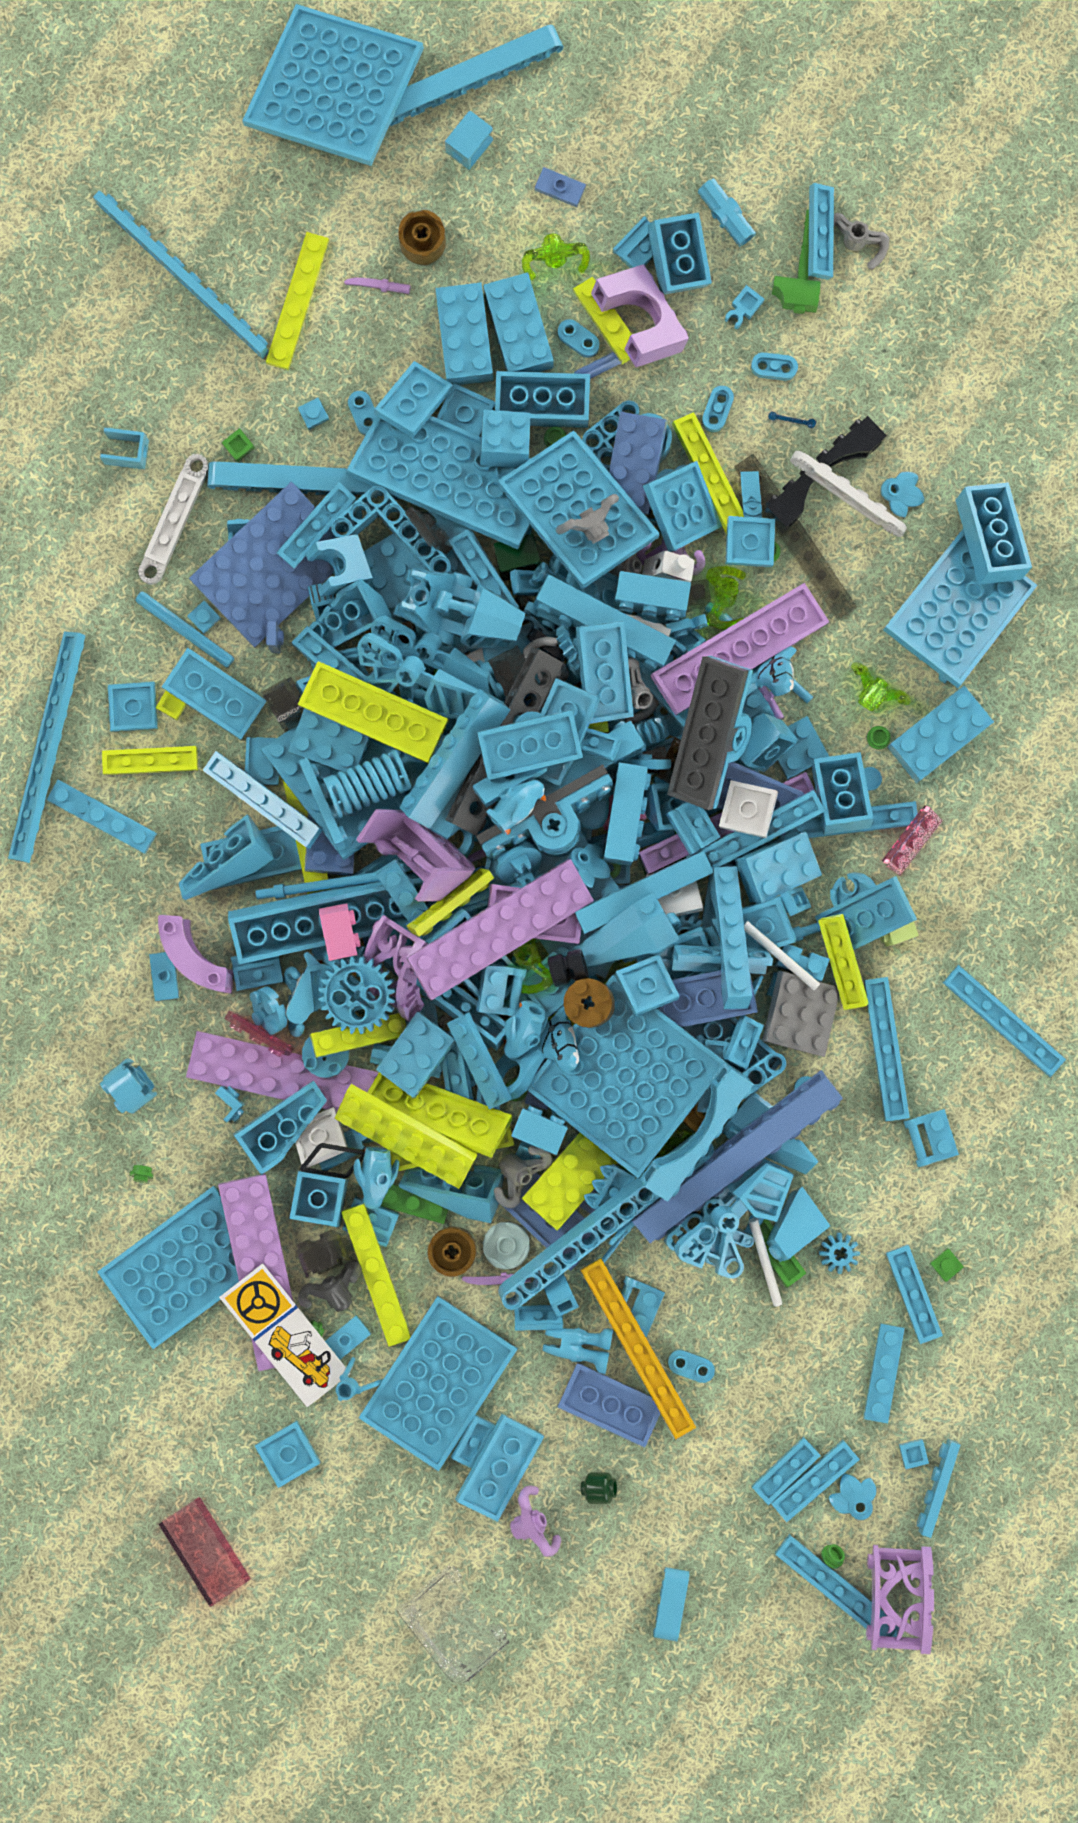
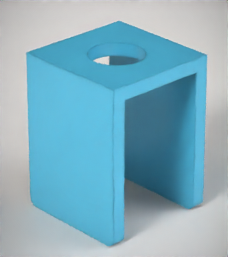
(469, 140)
(126, 435)

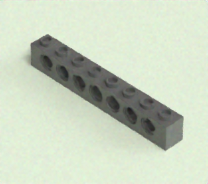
(525, 683)

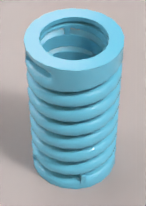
(367, 781)

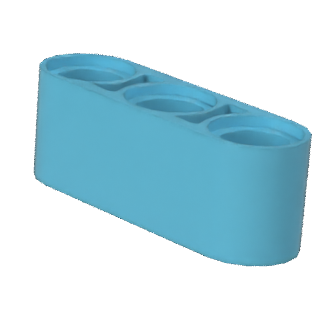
(764, 1070)
(671, 1604)

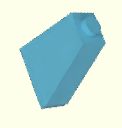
(796, 1226)

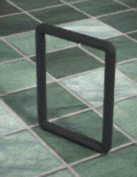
(334, 1147)

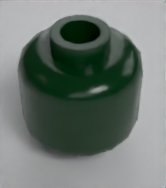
(599, 1488)

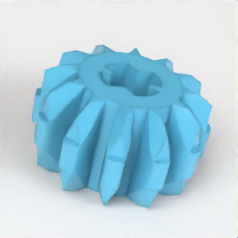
(652, 730)
(840, 1262)

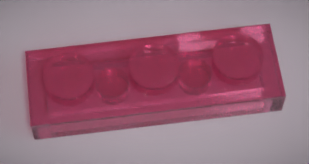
(912, 840)
(258, 1034)

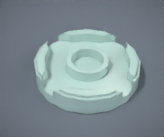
(511, 1239)

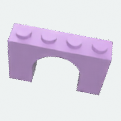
(638, 288)

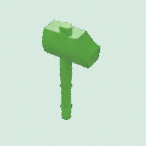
(800, 293)

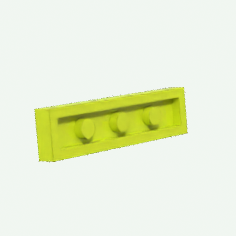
(607, 322)
(150, 760)
(443, 909)
(843, 962)
(336, 1041)

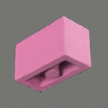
(338, 931)

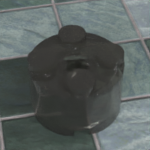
(283, 702)
(322, 1254)

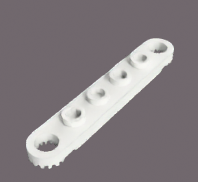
(854, 497)
(173, 519)

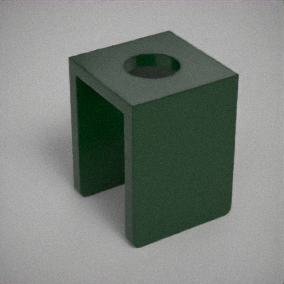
(522, 559)

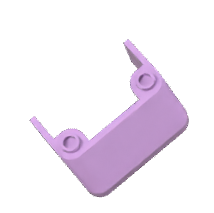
(450, 864)

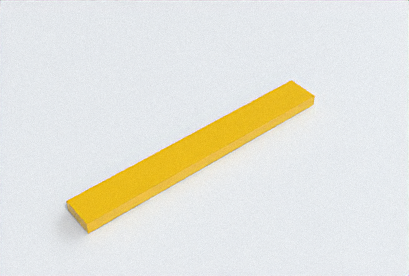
(638, 1348)

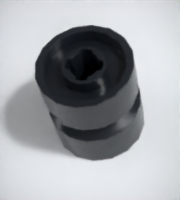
(568, 967)

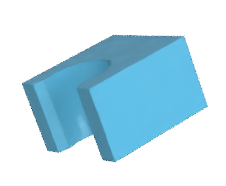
(346, 558)

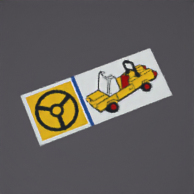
(284, 1335)

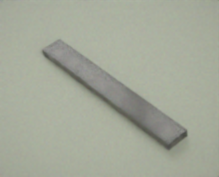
(804, 549)

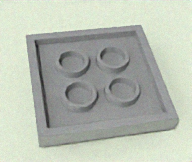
(800, 1016)

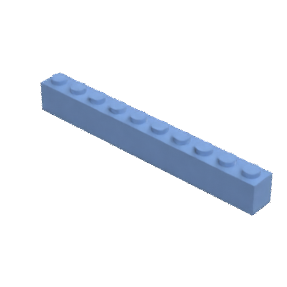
(740, 1154)

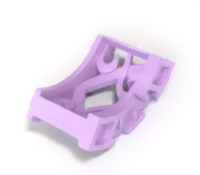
(185, 956)
(407, 992)
(923, 1572)

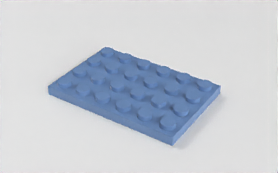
(248, 576)

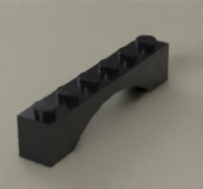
(857, 444)

